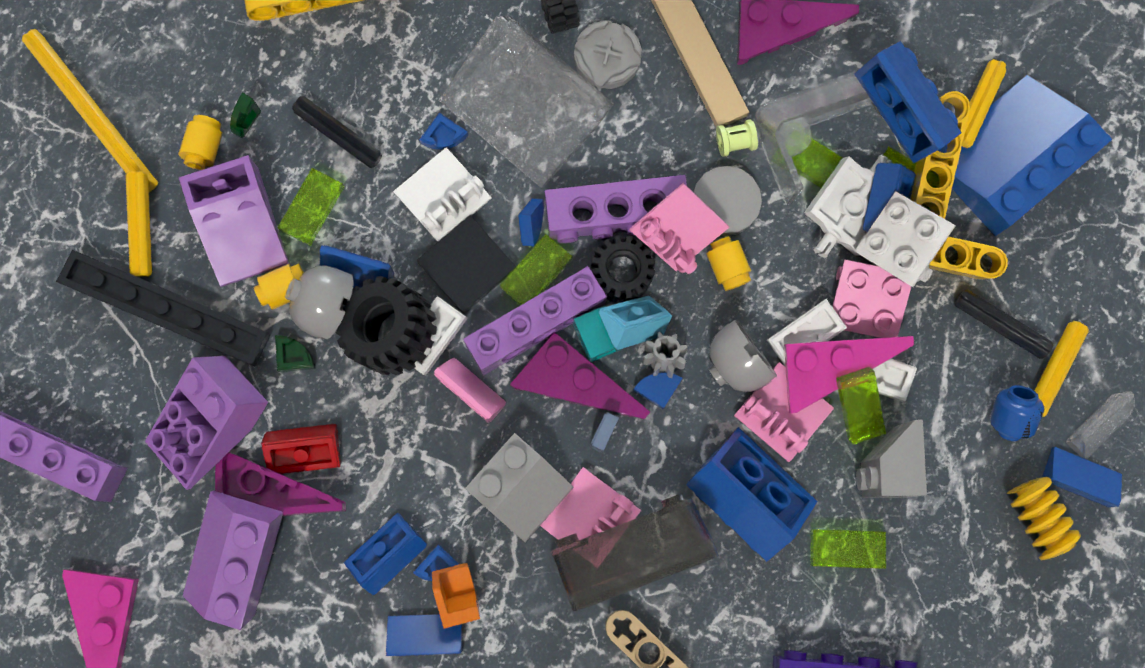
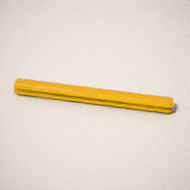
(85, 105)

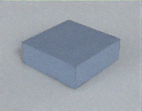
(604, 432)

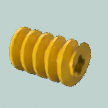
(1045, 517)

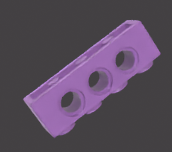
(597, 199)
(535, 320)
(58, 460)

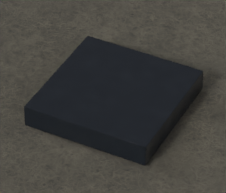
(466, 264)

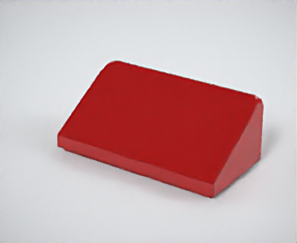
(302, 449)

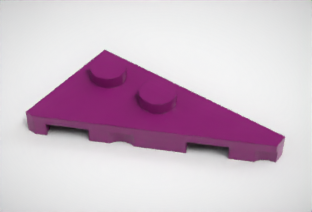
(775, 23)
(567, 375)
(270, 489)

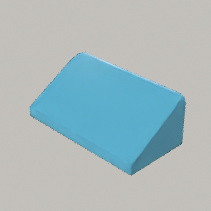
(634, 321)

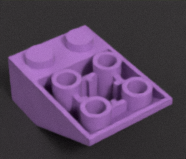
(234, 220)
(204, 418)

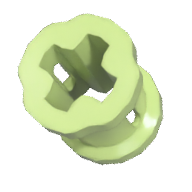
(737, 137)

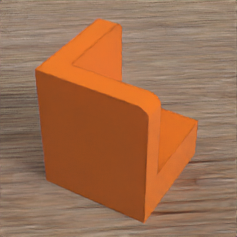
(455, 595)

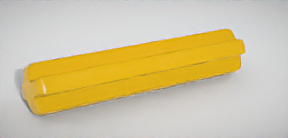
(983, 98)
(138, 223)
(1060, 363)

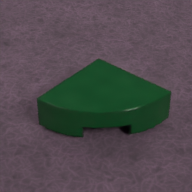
(244, 115)
(292, 355)

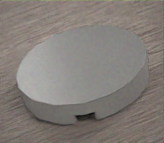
(607, 54)
(731, 196)

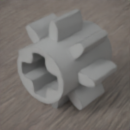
(670, 347)

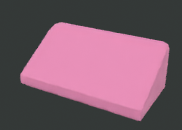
(470, 389)

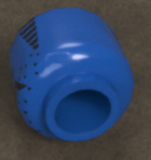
(1016, 413)

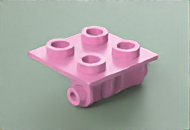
(679, 228)
(870, 299)
(770, 420)
(589, 509)

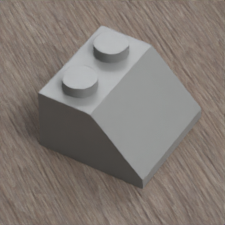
(895, 464)
(519, 487)

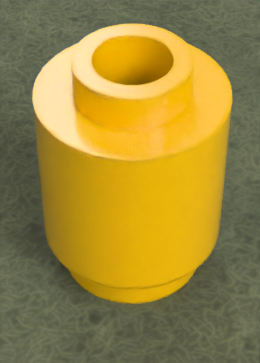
(201, 142)
(729, 263)
(274, 285)

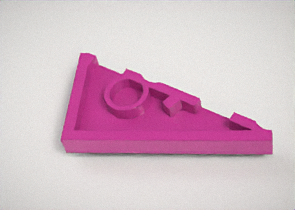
(816, 365)
(101, 614)

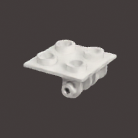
(442, 194)
(905, 239)

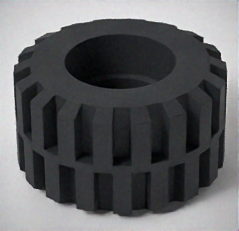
(407, 337)

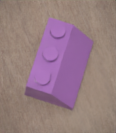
(231, 559)

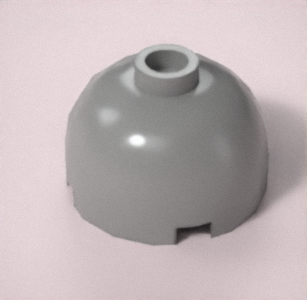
(318, 300)
(739, 360)

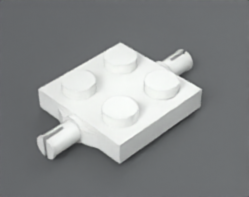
(843, 205)

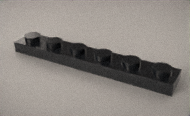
(163, 308)

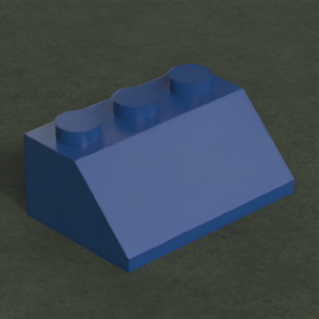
(908, 101)
(752, 494)

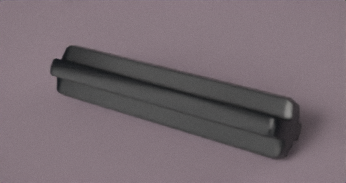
(337, 132)
(1004, 324)

